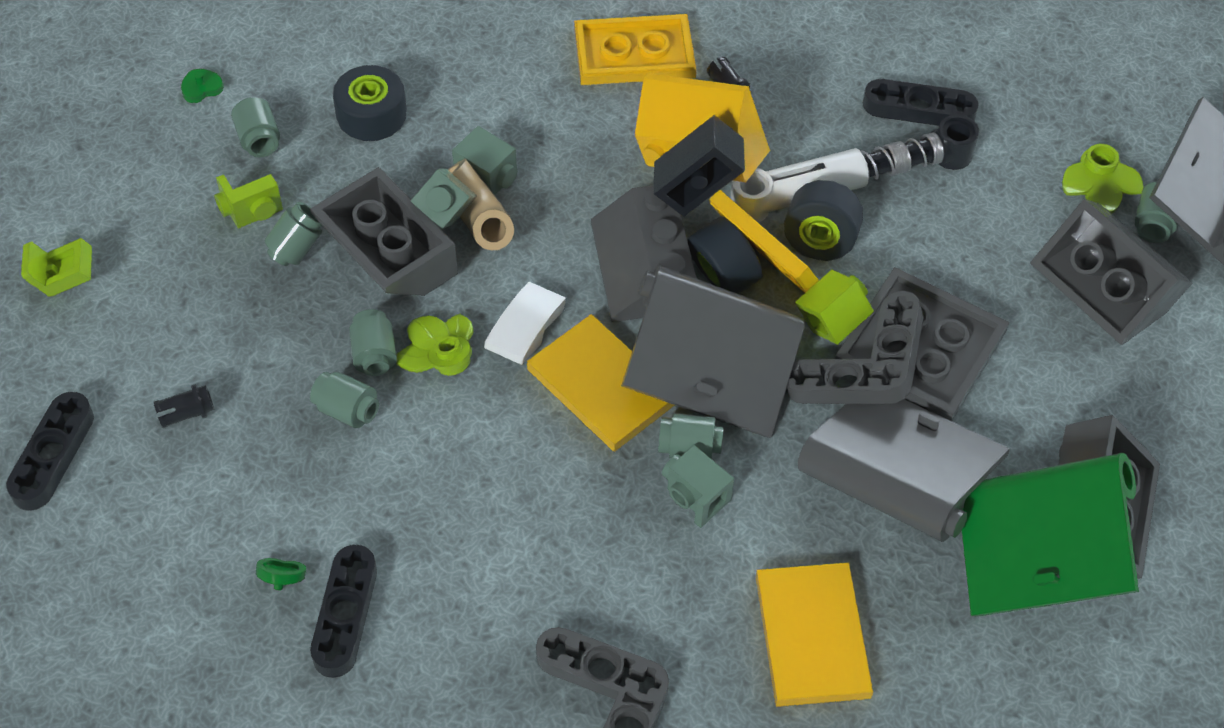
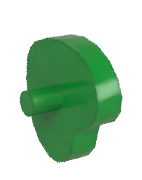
(201, 84)
(280, 572)

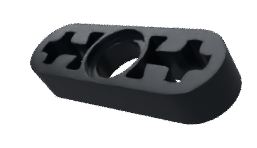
(933, 95)
(50, 470)
(337, 591)

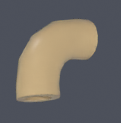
(485, 215)

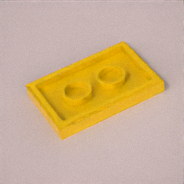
(632, 47)
(765, 242)
(587, 374)
(813, 634)

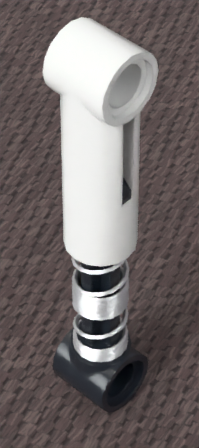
(774, 189)

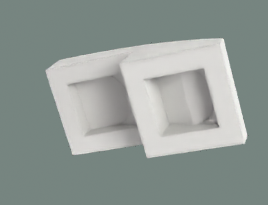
(523, 323)

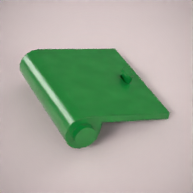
(1048, 525)

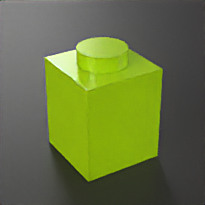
(835, 306)

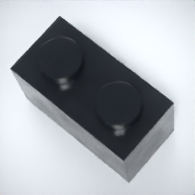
(699, 166)

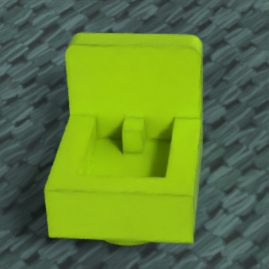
(250, 201)
(57, 269)

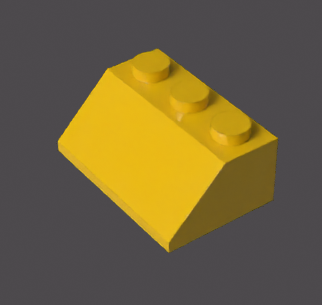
(678, 105)

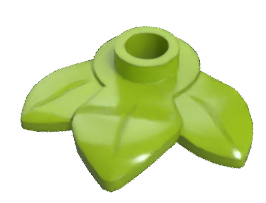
(1102, 177)
(437, 345)

